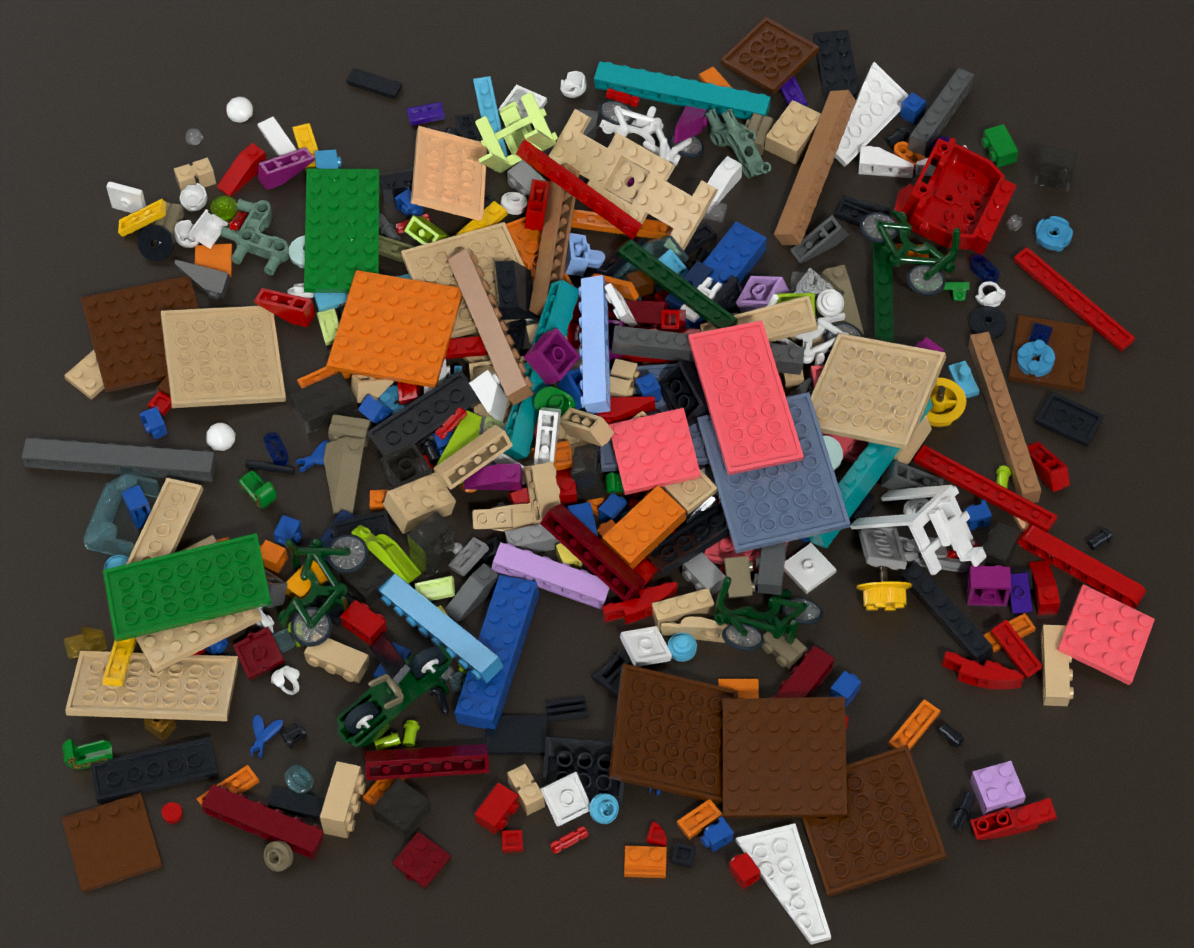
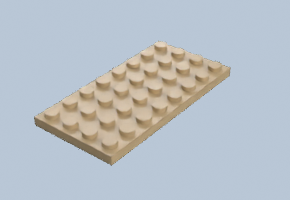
(187, 690)

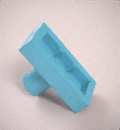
(673, 262)
(962, 375)

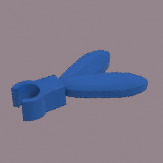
(316, 458)
(263, 735)

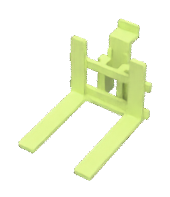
(515, 133)

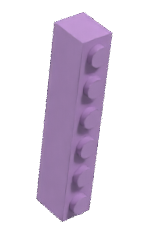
(550, 575)

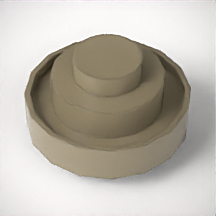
(278, 855)

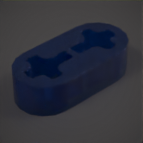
(984, 269)
(278, 448)

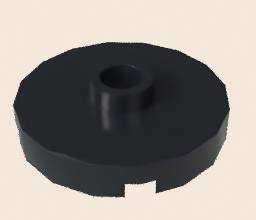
(164, 242)
(995, 327)

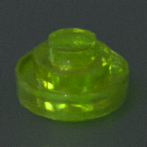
(224, 207)

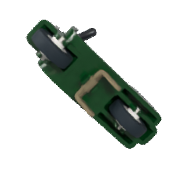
(373, 711)

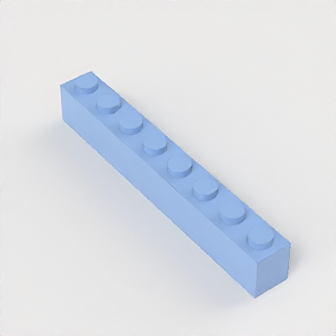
(594, 345)

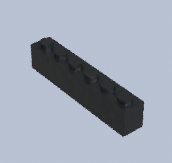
(947, 614)

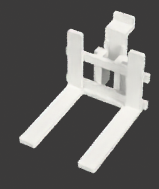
(945, 517)

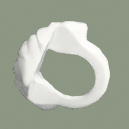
(993, 299)
(291, 674)

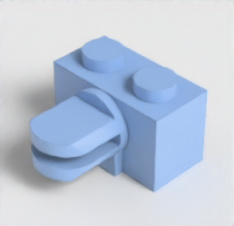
(580, 256)

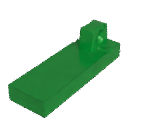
(958, 289)

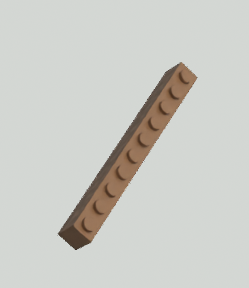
(815, 168)
(553, 242)
(491, 327)
(1004, 417)

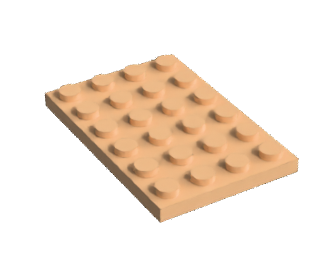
(449, 173)

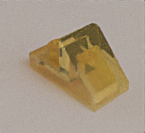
(89, 640)

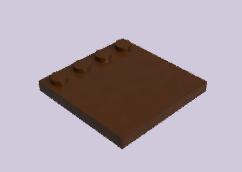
(769, 55)
(1071, 351)
(111, 842)

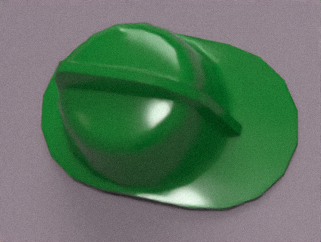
(553, 398)

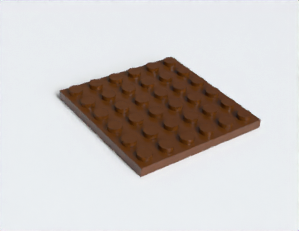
(129, 332)
(669, 734)
(784, 757)
(884, 829)

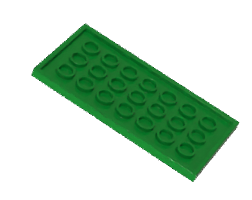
(340, 228)
(186, 587)

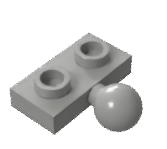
(467, 556)

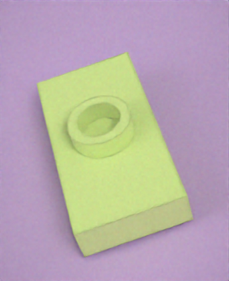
(328, 324)
(436, 588)

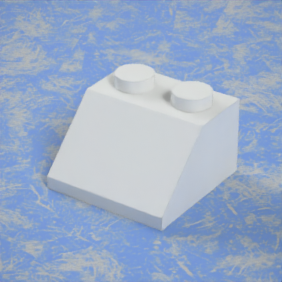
(491, 394)

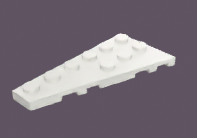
(874, 108)
(788, 876)

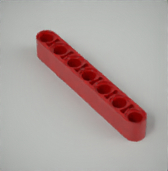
(1081, 566)

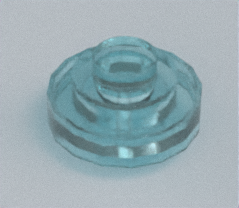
(299, 779)

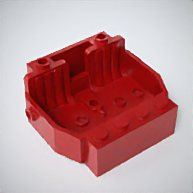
(965, 181)

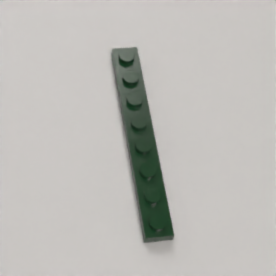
(676, 285)

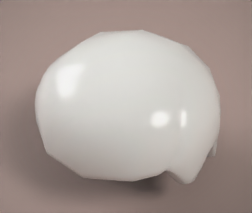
(574, 84)
(239, 109)
(193, 197)
(181, 234)
(220, 437)

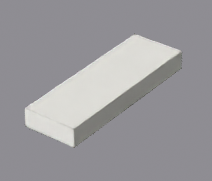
(276, 136)

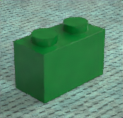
(999, 146)

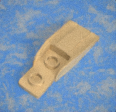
(503, 517)
(698, 627)

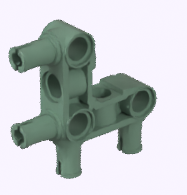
(739, 138)
(251, 237)

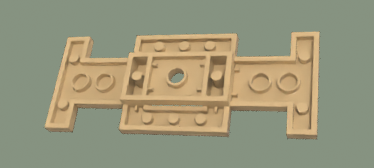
(650, 192)

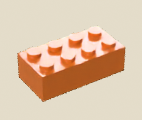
(645, 527)

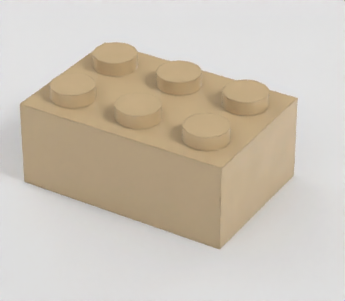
(792, 132)
(417, 501)
(342, 800)

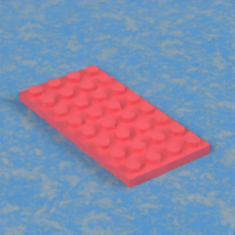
(745, 397)

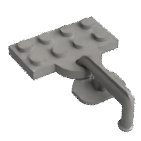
(886, 548)

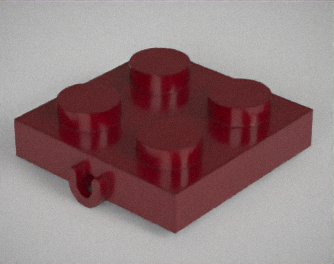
(259, 653)
(421, 860)

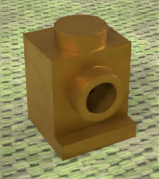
(160, 729)

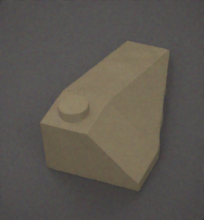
(841, 279)
(343, 468)

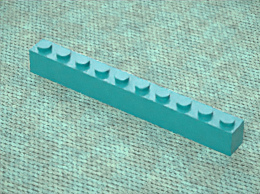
(680, 91)
(523, 416)
(862, 478)

